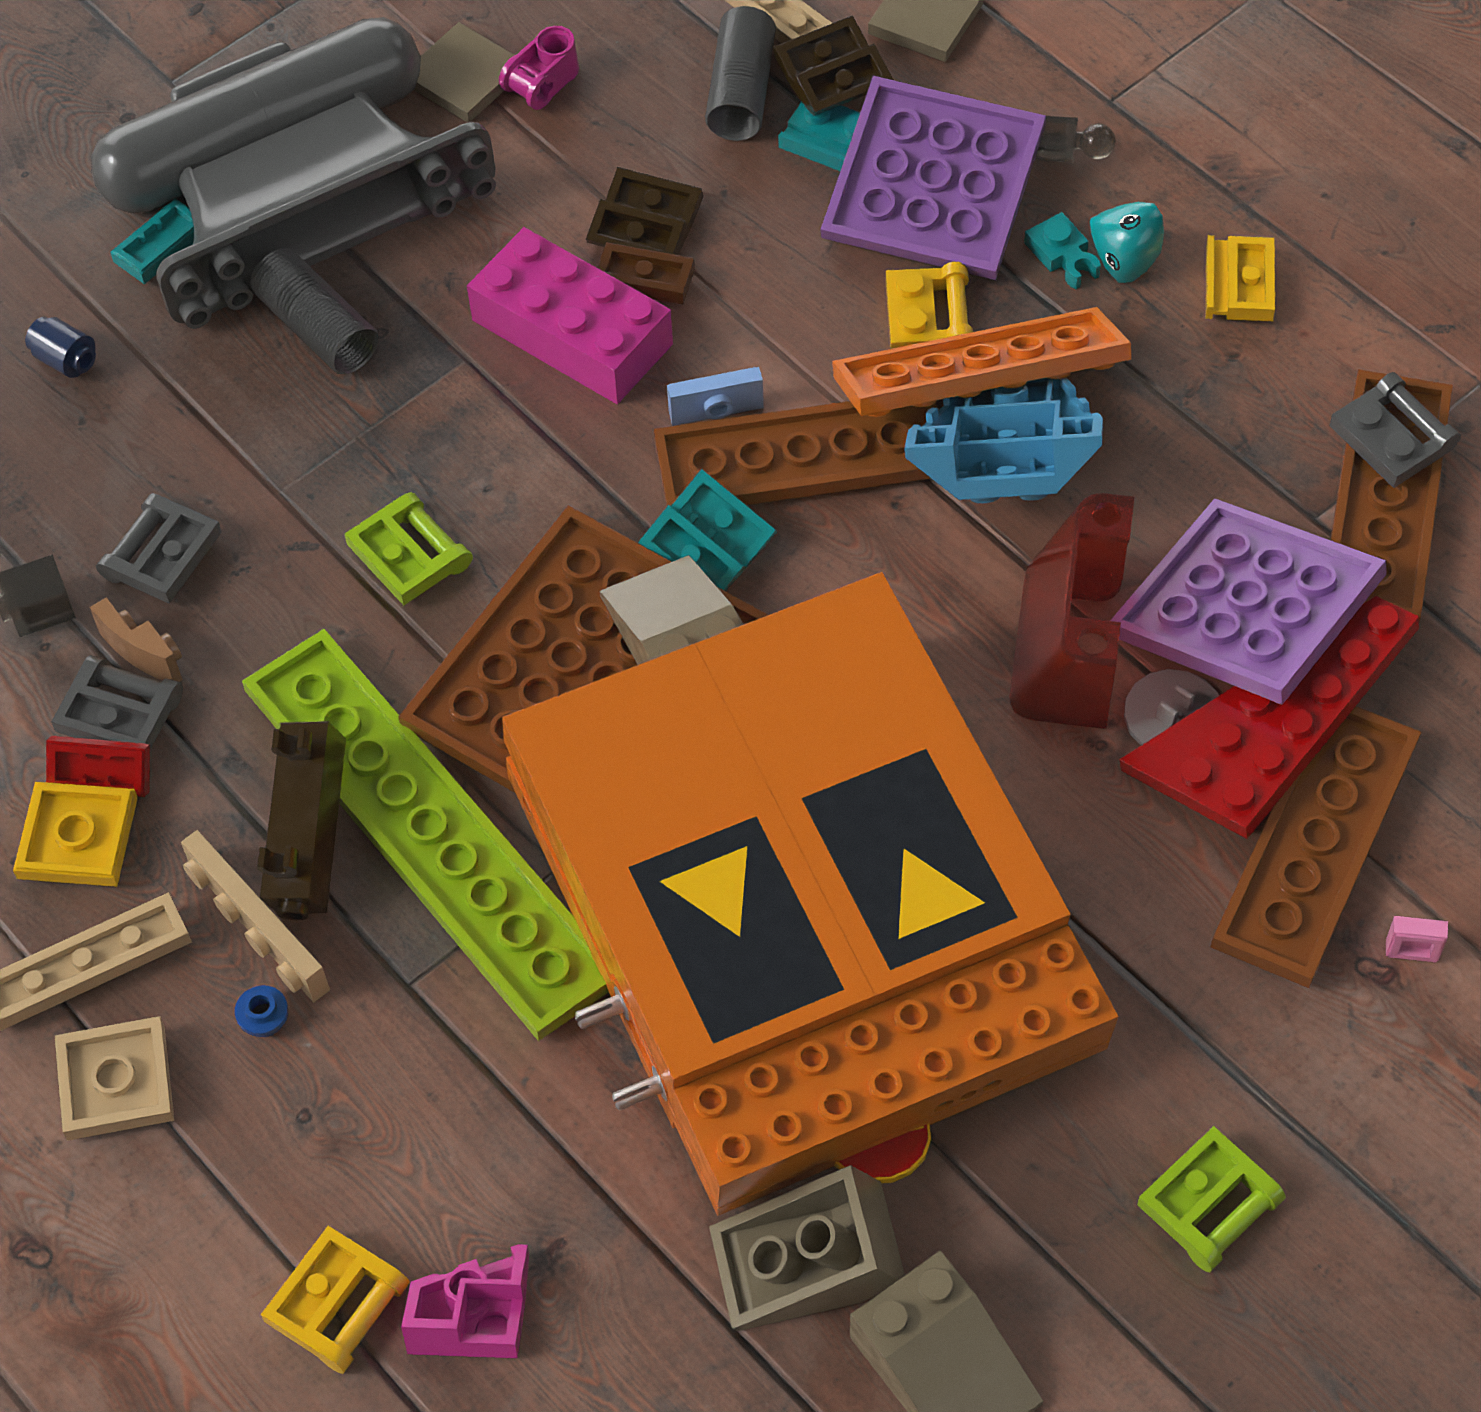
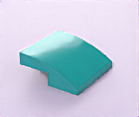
(711, 529)

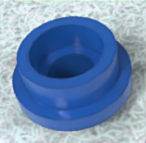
(268, 1022)

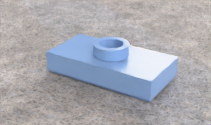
(715, 396)

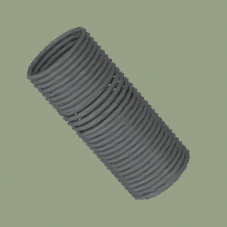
(740, 73)
(314, 311)

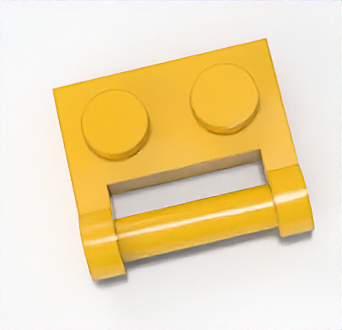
(913, 307)
(321, 1288)

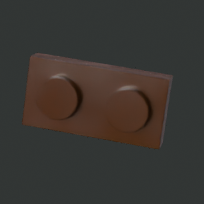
(650, 272)

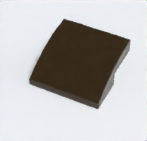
(830, 65)
(645, 213)

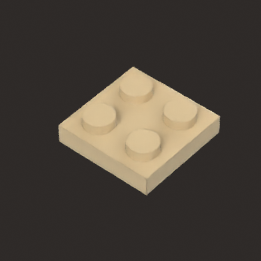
(113, 1078)

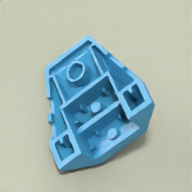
(1007, 441)

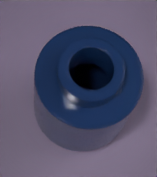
(61, 346)

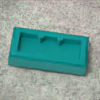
(155, 240)

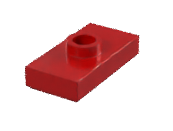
(98, 763)

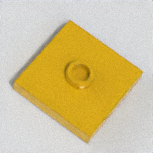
(75, 834)

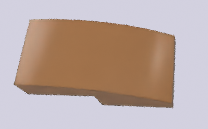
(137, 645)

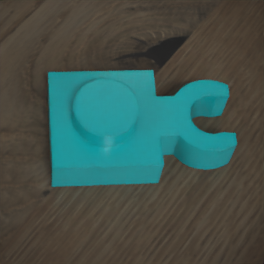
(1062, 245)

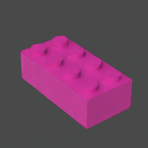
(570, 315)

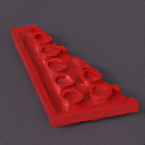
(1246, 750)

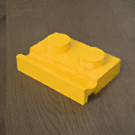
(1240, 278)

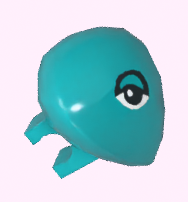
(1128, 239)

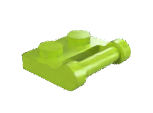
(397, 557)
(1197, 1185)

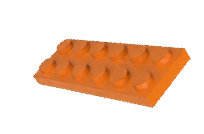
(981, 361)

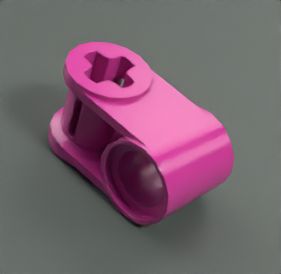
(543, 67)

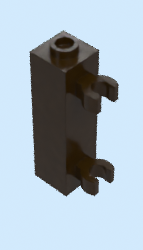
(302, 818)

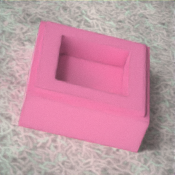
(1416, 939)

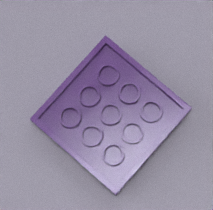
(933, 177)
(1249, 600)

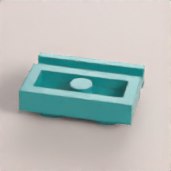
(820, 137)

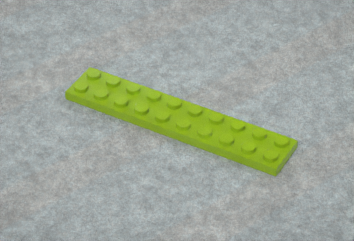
(438, 838)

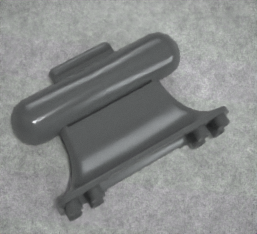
(288, 158)

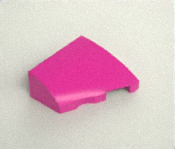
(469, 1309)

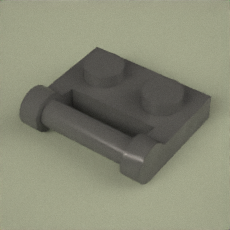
(1384, 439)
(168, 556)
(108, 716)

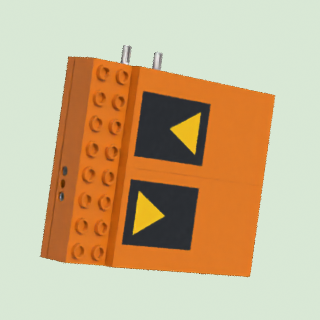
(802, 891)

